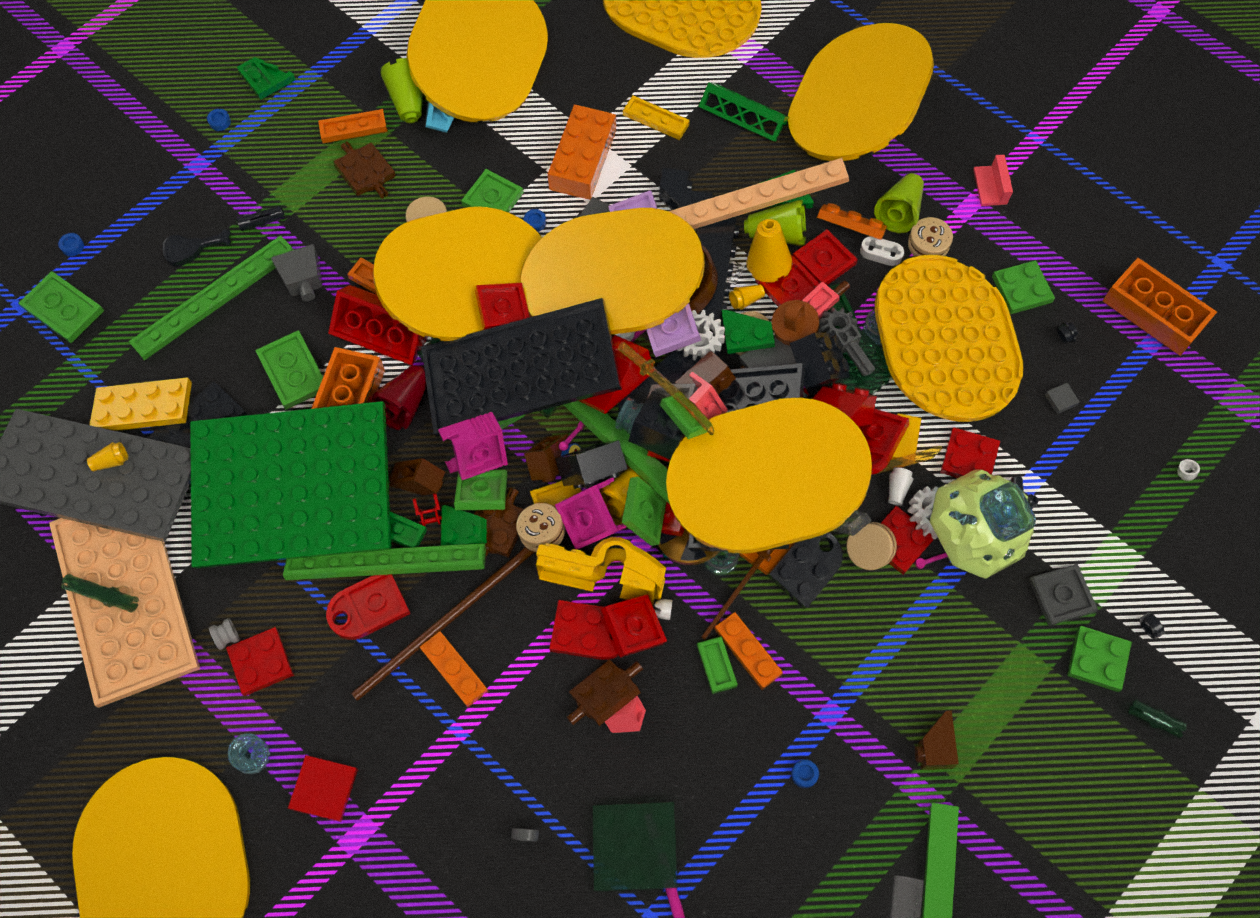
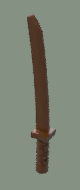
(763, 555)

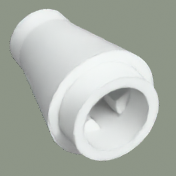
(899, 484)

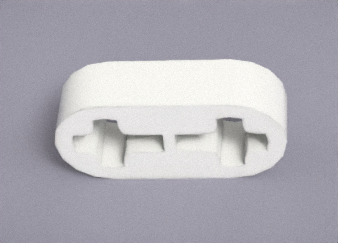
(882, 251)

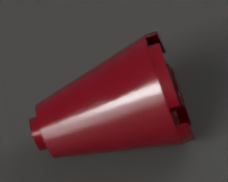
(402, 396)

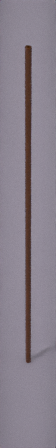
(468, 601)

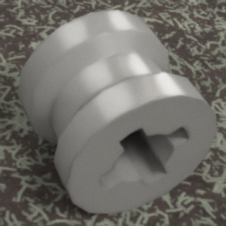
(224, 634)

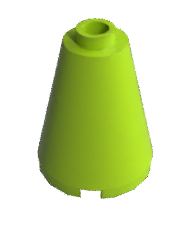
(402, 90)
(901, 204)
(789, 215)

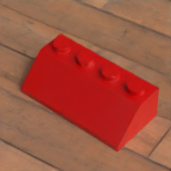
(365, 322)

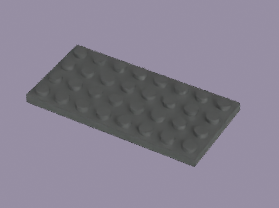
(49, 474)

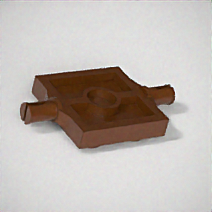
(364, 169)
(502, 526)
(604, 692)

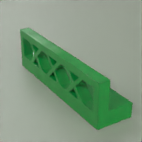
(750, 105)

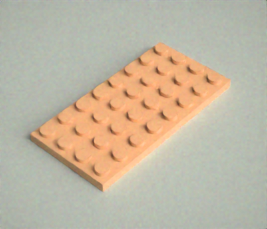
(118, 647)

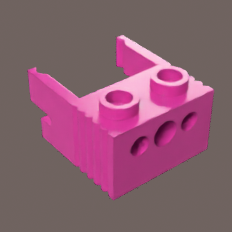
(476, 446)
(587, 516)

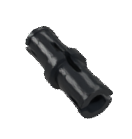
(260, 218)

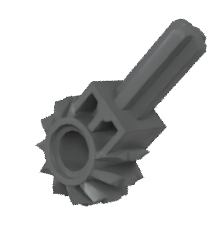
(848, 336)

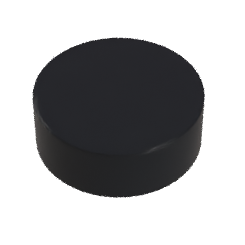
(1152, 625)

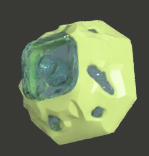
(982, 522)

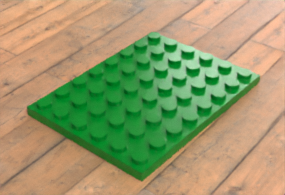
(289, 485)

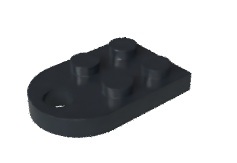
(807, 569)

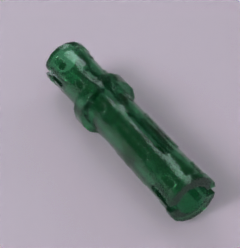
(109, 596)

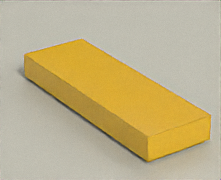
(656, 117)

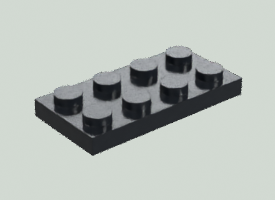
(207, 405)

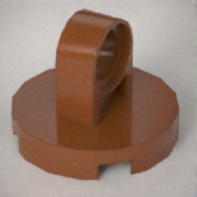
(794, 321)

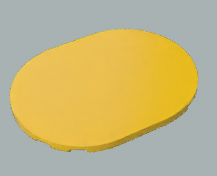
(688, 26)
(477, 55)
(861, 91)
(632, 258)
(433, 263)
(948, 338)
(769, 475)
(161, 845)

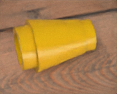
(745, 296)
(108, 457)

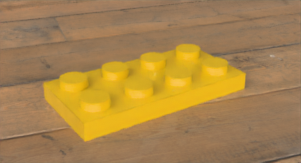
(141, 404)

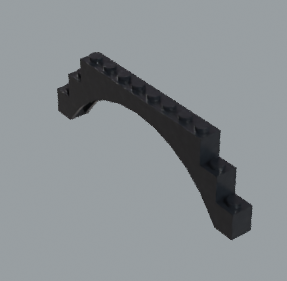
(717, 238)

